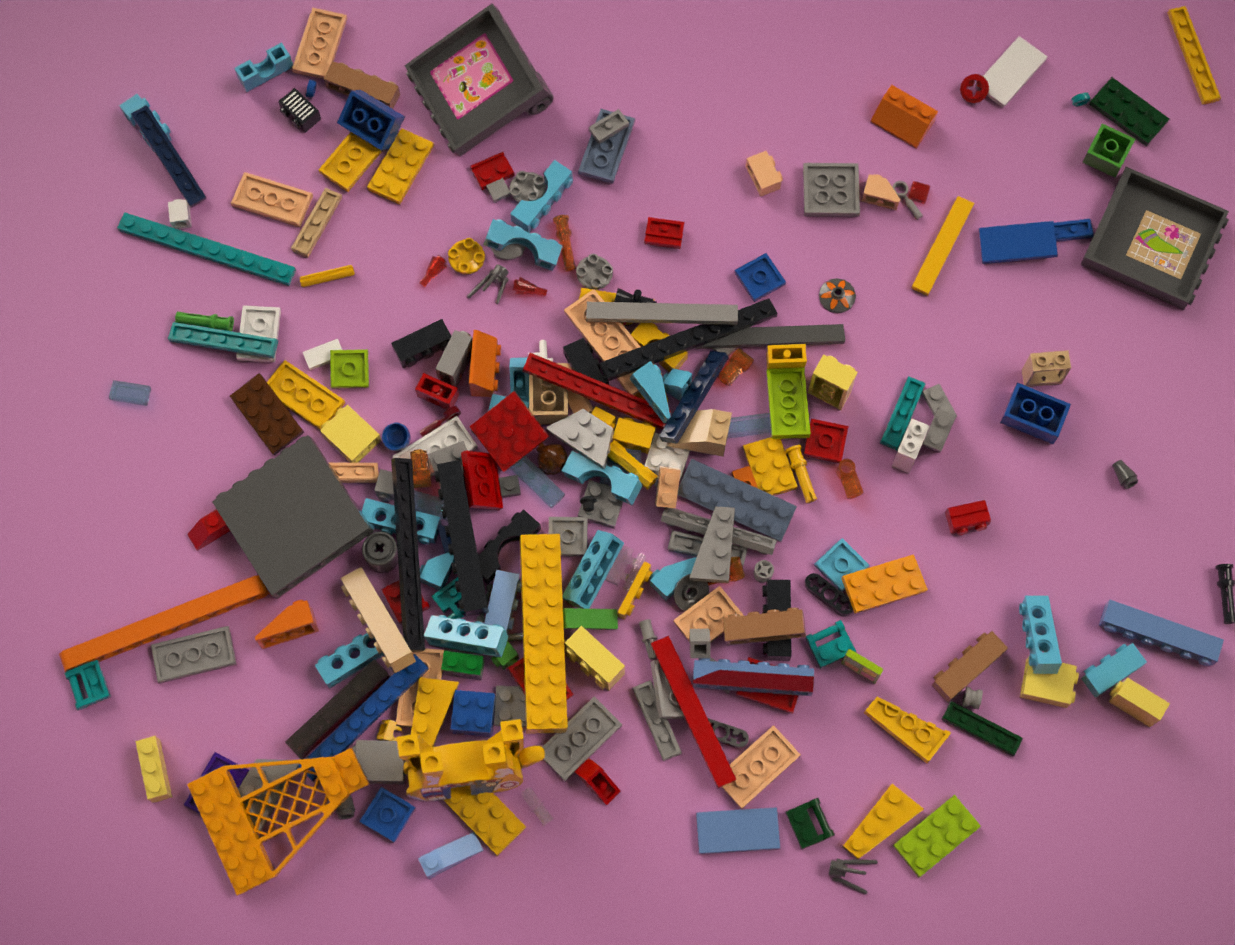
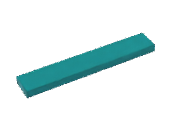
(223, 340)

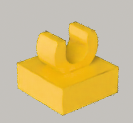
(386, 730)

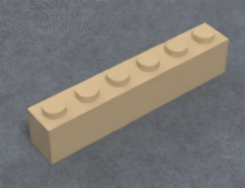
(378, 620)

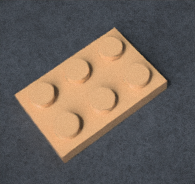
(708, 614)

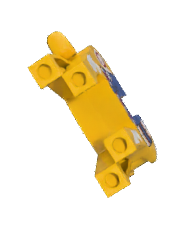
(483, 764)

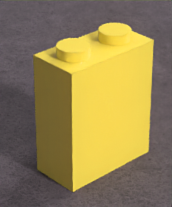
(350, 434)
(1050, 688)
(1138, 702)

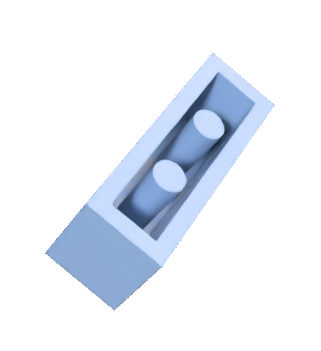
(503, 599)

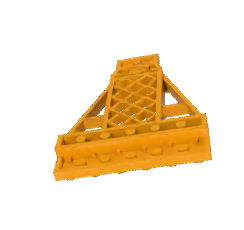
(234, 830)

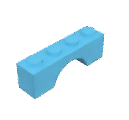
(528, 213)
(544, 251)
(624, 486)

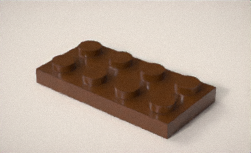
(267, 414)

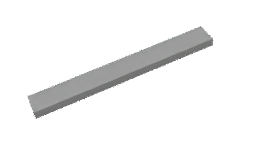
(662, 313)

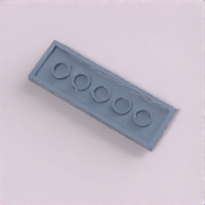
(752, 506)

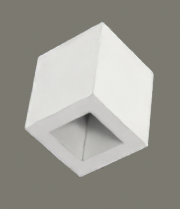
(179, 214)

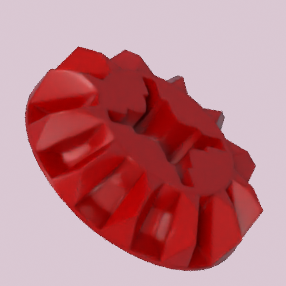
(969, 82)

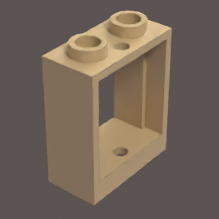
(1048, 365)

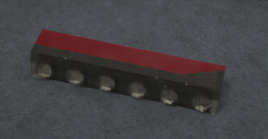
(337, 709)

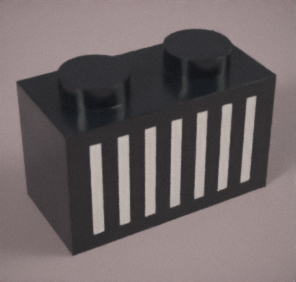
(299, 110)

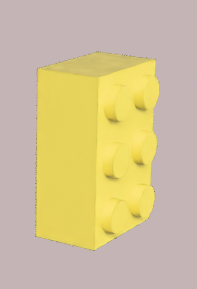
(832, 381)
(594, 659)

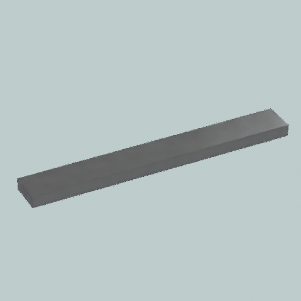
(781, 336)

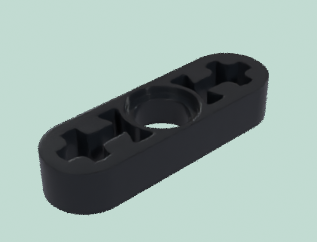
(814, 590)

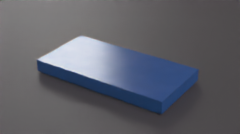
(1018, 242)

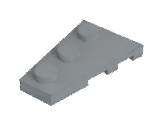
(666, 702)

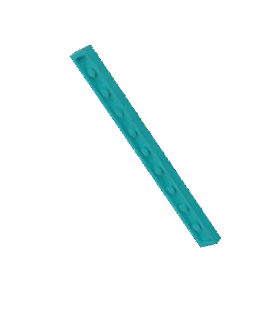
(206, 249)

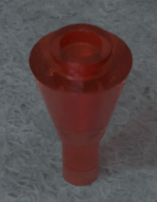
(435, 266)
(525, 287)

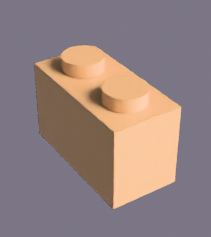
(763, 173)
(667, 487)

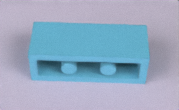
(1113, 669)

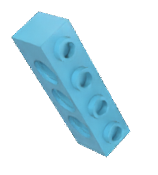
(373, 509)
(592, 570)
(493, 645)
(1049, 660)
(350, 666)

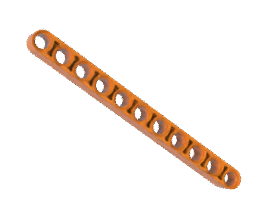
(164, 623)

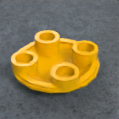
(466, 256)

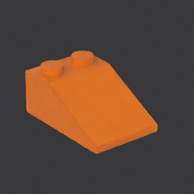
(290, 624)

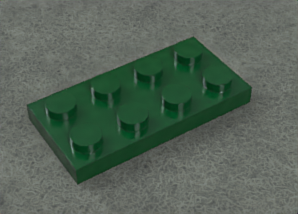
(1129, 111)

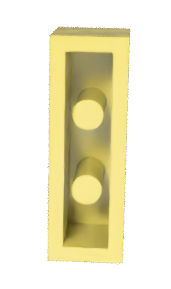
(153, 769)

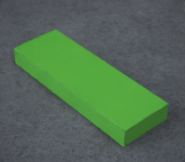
(590, 618)

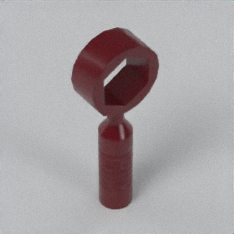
(447, 415)

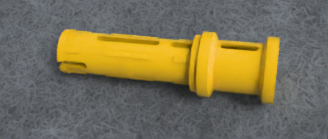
(799, 465)

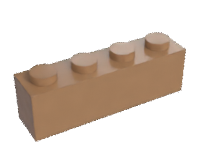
(345, 79)
(764, 627)
(969, 666)

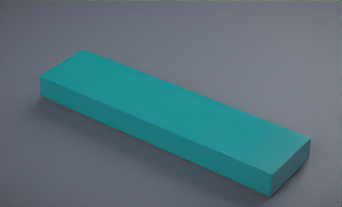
(902, 413)

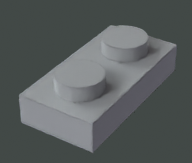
(608, 126)
(937, 399)

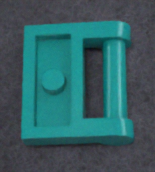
(833, 650)
(93, 681)

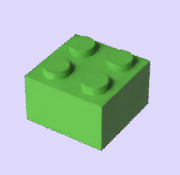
(1108, 150)

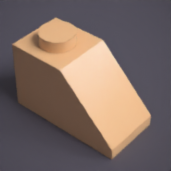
(880, 192)

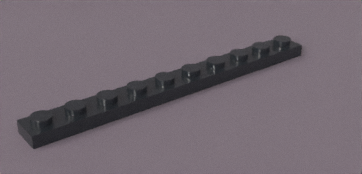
(685, 341)
(408, 554)

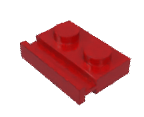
(492, 169)
(664, 233)

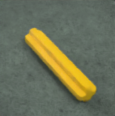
(327, 275)

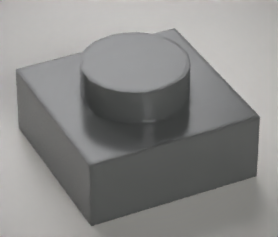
(509, 486)

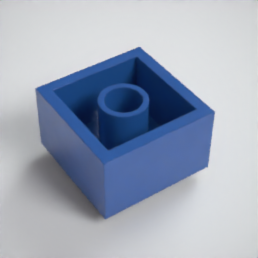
(473, 713)

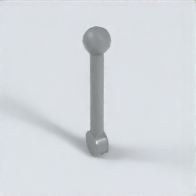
(489, 588)

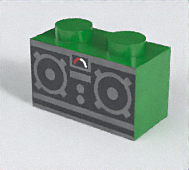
(463, 665)

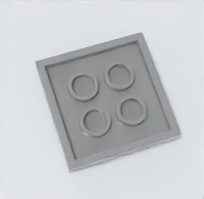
(831, 189)

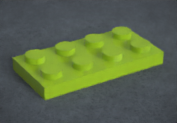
(788, 403)
(936, 836)

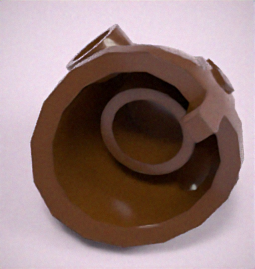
(551, 458)

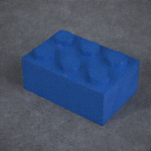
(370, 119)
(1035, 413)

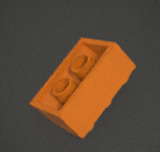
(904, 116)
(484, 364)

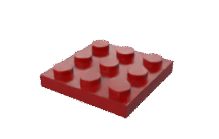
(509, 431)

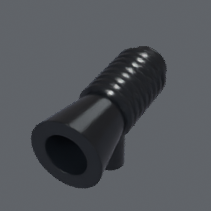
(623, 296)

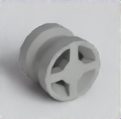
(763, 567)
(972, 698)

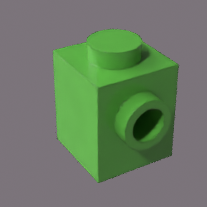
(508, 658)

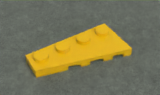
(431, 706)
(915, 734)
(884, 819)

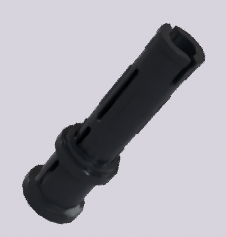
(1229, 583)

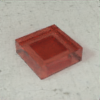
(919, 192)

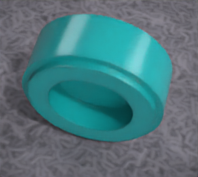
(1081, 99)

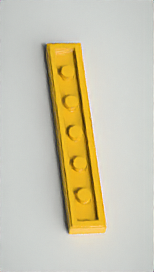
(1194, 55)
(942, 245)

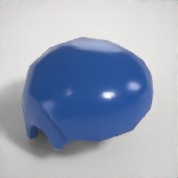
(396, 436)

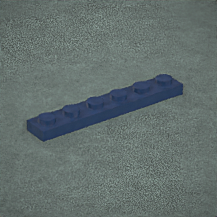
(168, 156)
(693, 397)

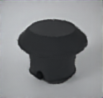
(588, 503)

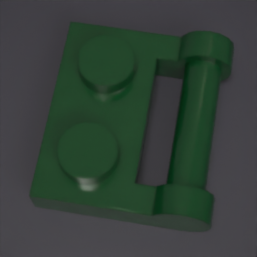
(803, 826)

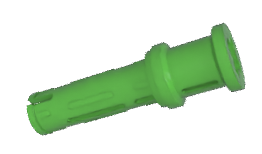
(212, 321)

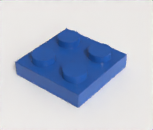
(760, 277)
(387, 814)

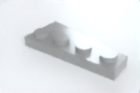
(715, 551)

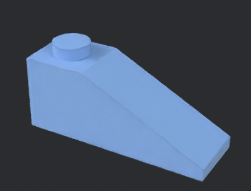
(450, 855)

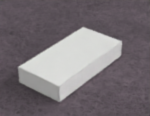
(320, 355)

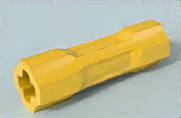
(630, 464)

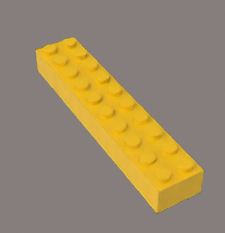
(543, 634)

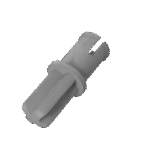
(648, 637)

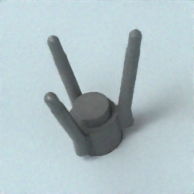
(497, 275)
(838, 870)

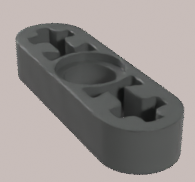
(736, 731)

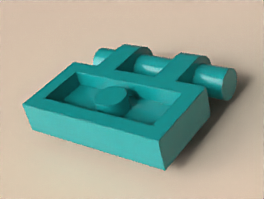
(447, 598)

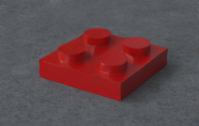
(826, 441)

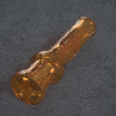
(563, 234)

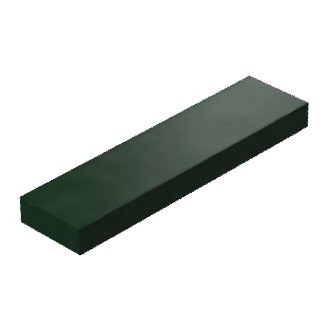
(982, 728)

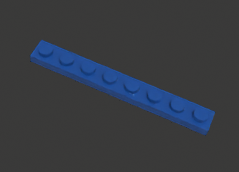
(369, 712)

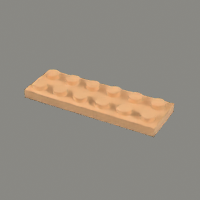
(605, 338)

